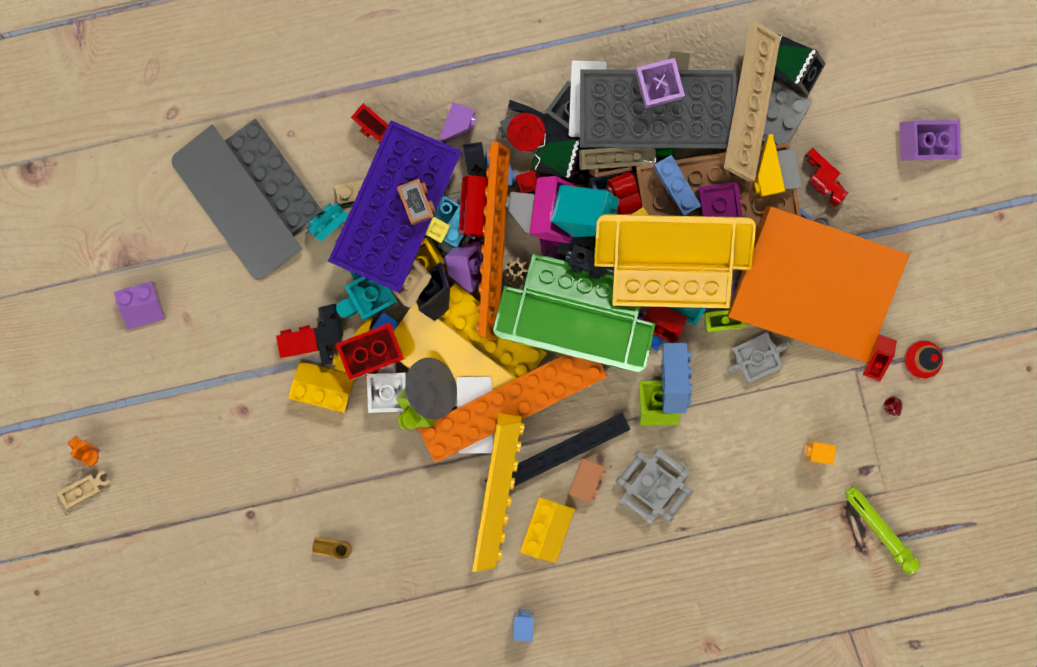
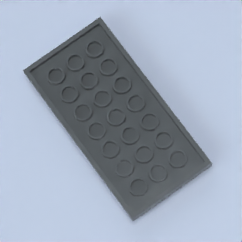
(616, 116)

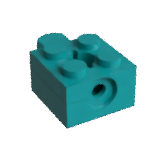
(366, 298)

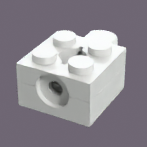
(384, 389)

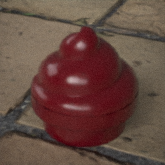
(893, 406)

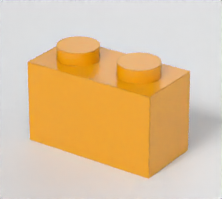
(819, 452)

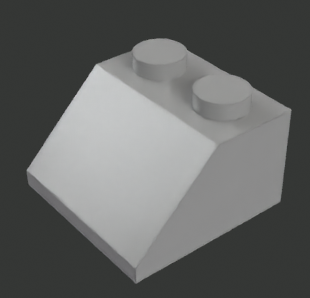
(521, 208)

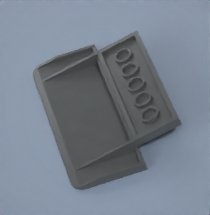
(248, 194)

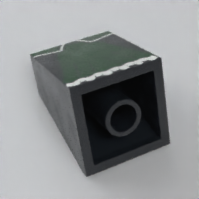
(797, 66)
(560, 158)

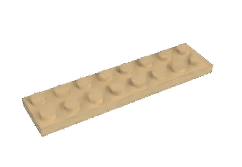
(752, 102)

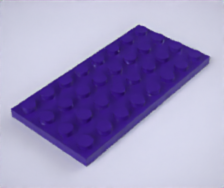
(377, 233)

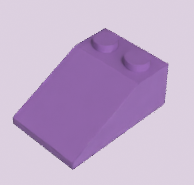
(930, 140)

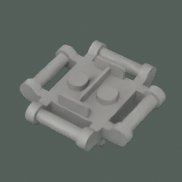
(654, 485)

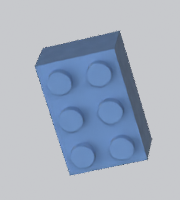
(676, 378)

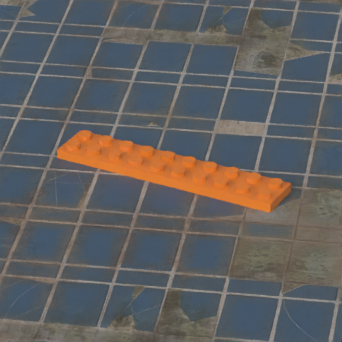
(494, 241)
(518, 398)

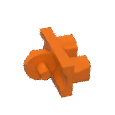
(84, 451)

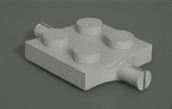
(757, 357)

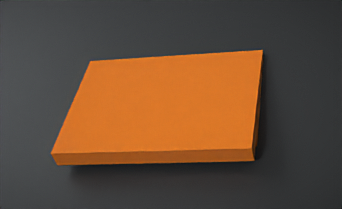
(817, 284)

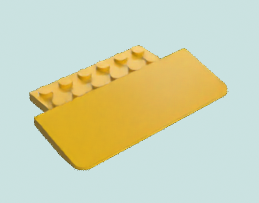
(673, 258)
(457, 343)

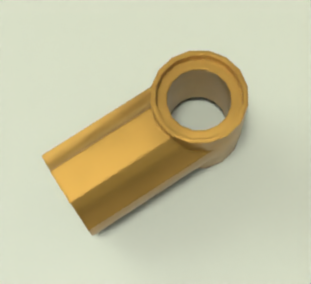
(330, 547)

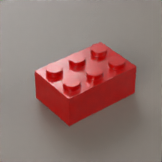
(370, 351)

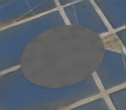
(431, 388)

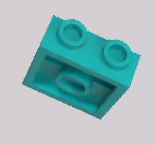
(327, 222)

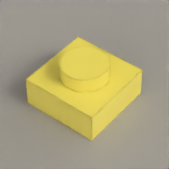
(438, 229)

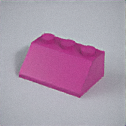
(543, 208)

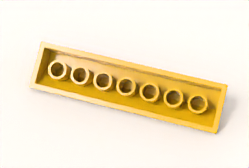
(497, 491)

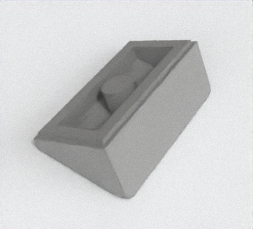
(789, 169)

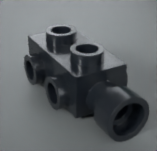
(587, 263)

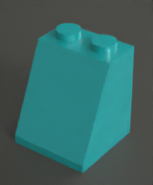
(579, 209)

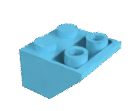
(449, 212)

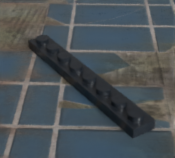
(570, 448)

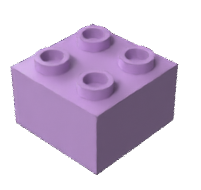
(659, 83)

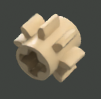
(512, 264)

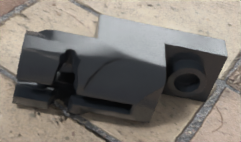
(328, 333)

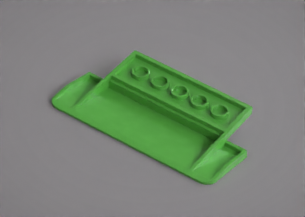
(573, 317)

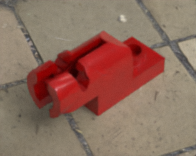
(824, 178)

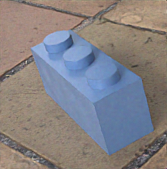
(676, 186)

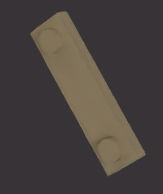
(616, 157)

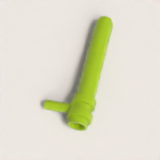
(900, 553)

